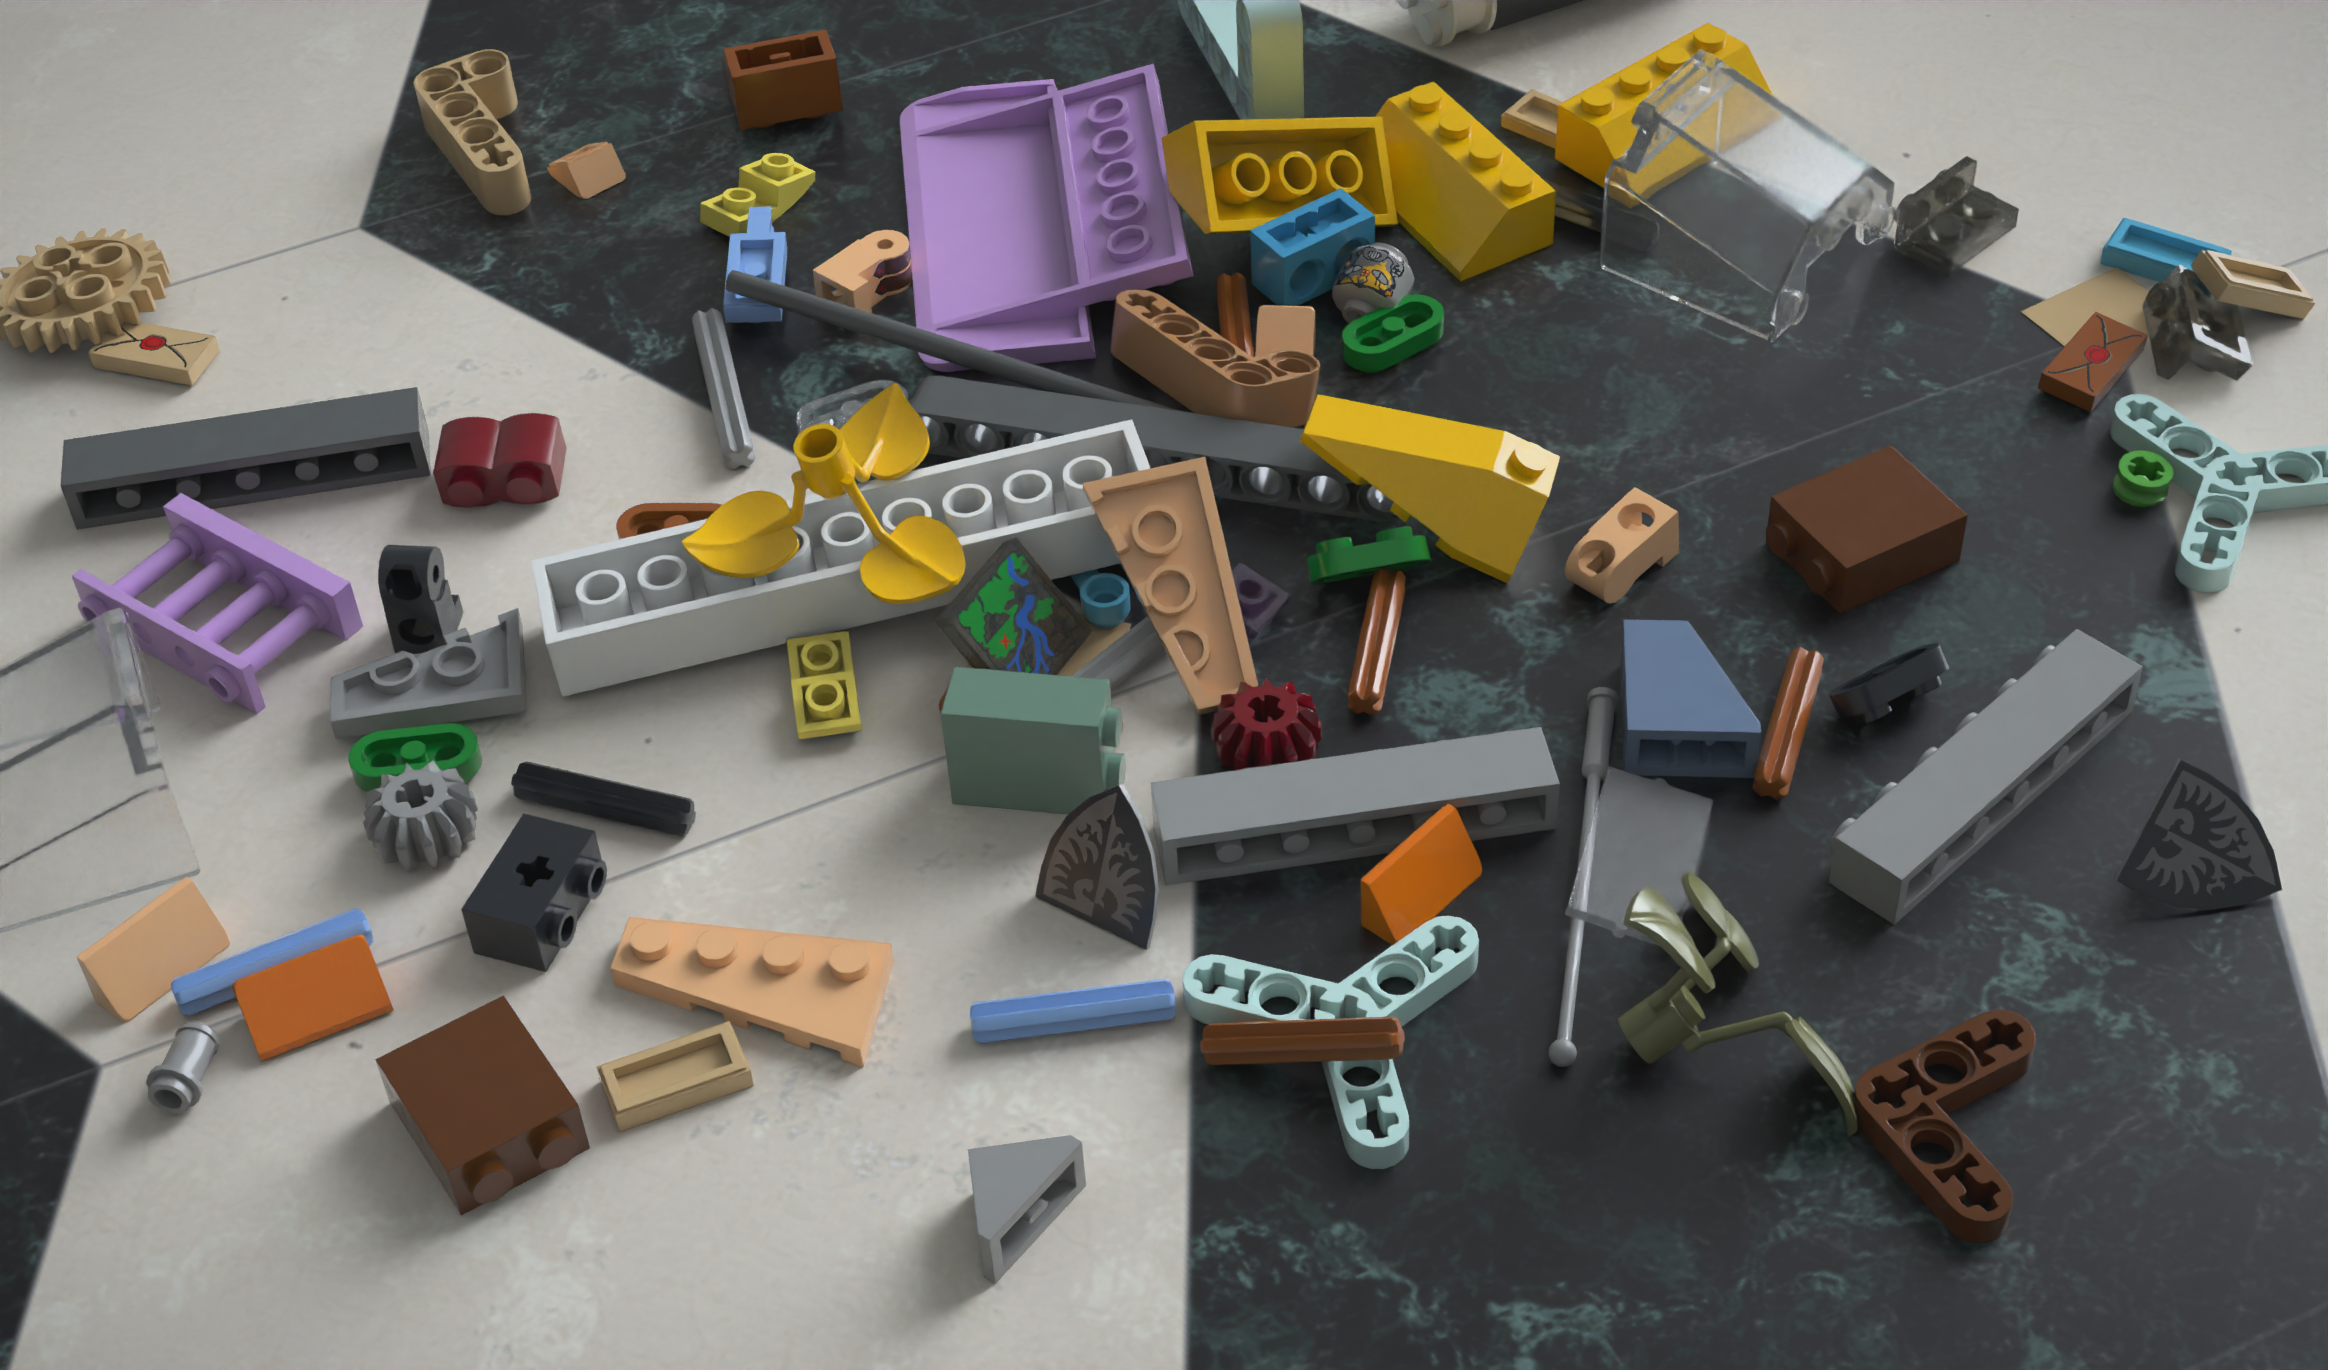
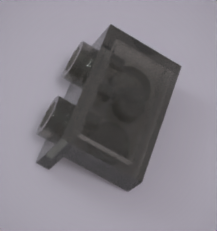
(1951, 219)
(2191, 324)

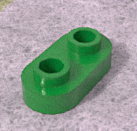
(1392, 333)
(1341, 561)
(389, 751)

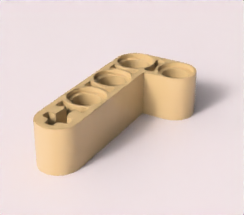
(461, 114)

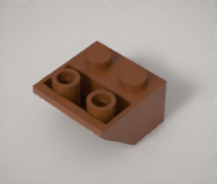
(782, 79)

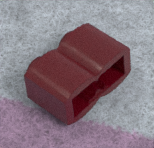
(500, 460)

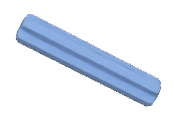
(214, 982)
(1072, 1011)

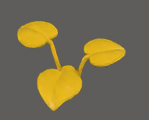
(881, 440)

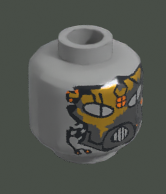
(1372, 279)

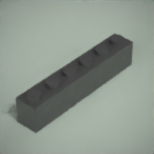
(246, 457)

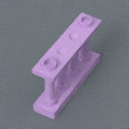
(232, 556)

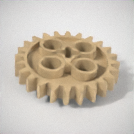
(80, 289)

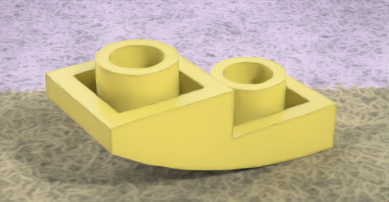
(766, 182)
(823, 685)

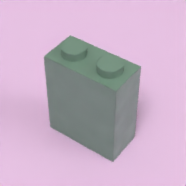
(1030, 739)

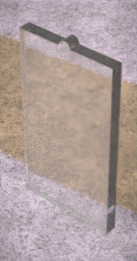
(1636, 840)

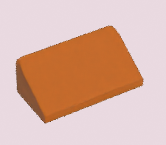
(1419, 877)
(312, 996)

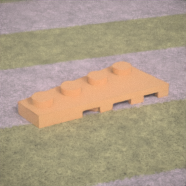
(1179, 566)
(787, 982)

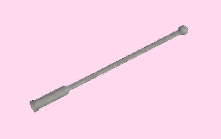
(1602, 705)

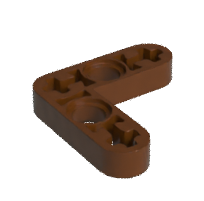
(1925, 1118)

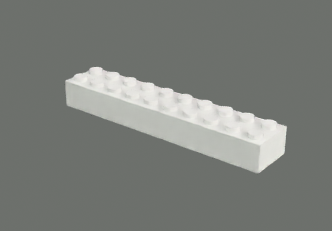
(654, 609)

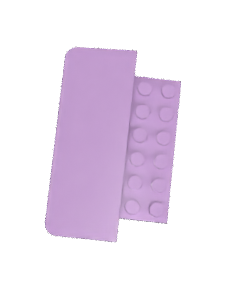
(1036, 210)

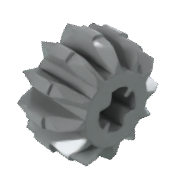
(420, 816)

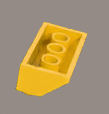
(1597, 121)
(1258, 169)
(1462, 185)

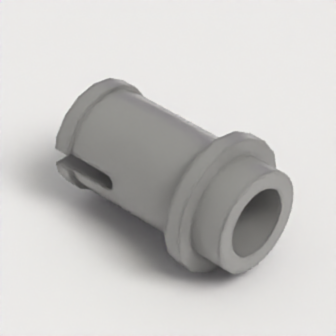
(178, 1079)

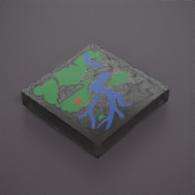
(1013, 617)

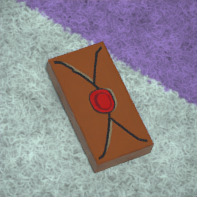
(2092, 361)

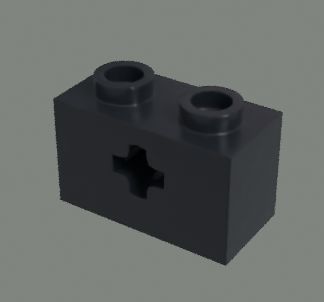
(534, 892)

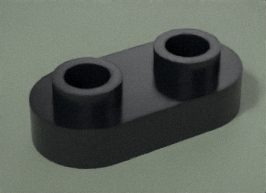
(1909, 674)

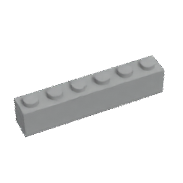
(1982, 775)
(1351, 804)

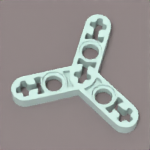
(2223, 482)
(1353, 998)

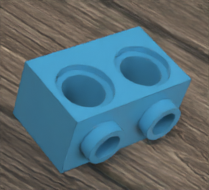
(1306, 248)

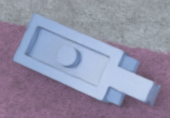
(759, 254)

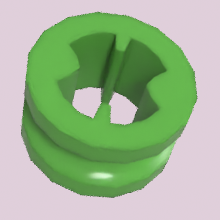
(2143, 478)

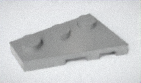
(448, 684)

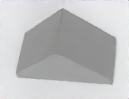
(1020, 1193)

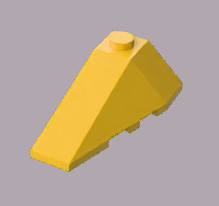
(1454, 477)

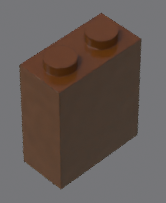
(1865, 528)
(483, 1104)

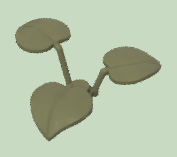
(1672, 1011)

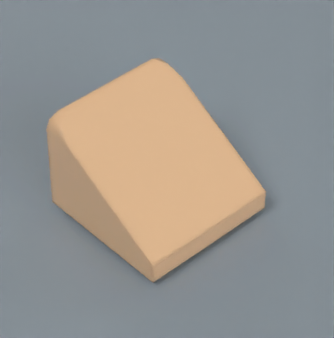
(588, 169)
(1285, 329)

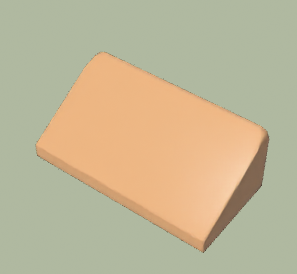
(150, 949)

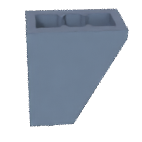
(1681, 706)

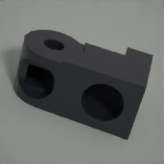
(414, 589)

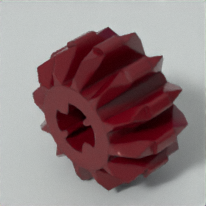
(1265, 726)

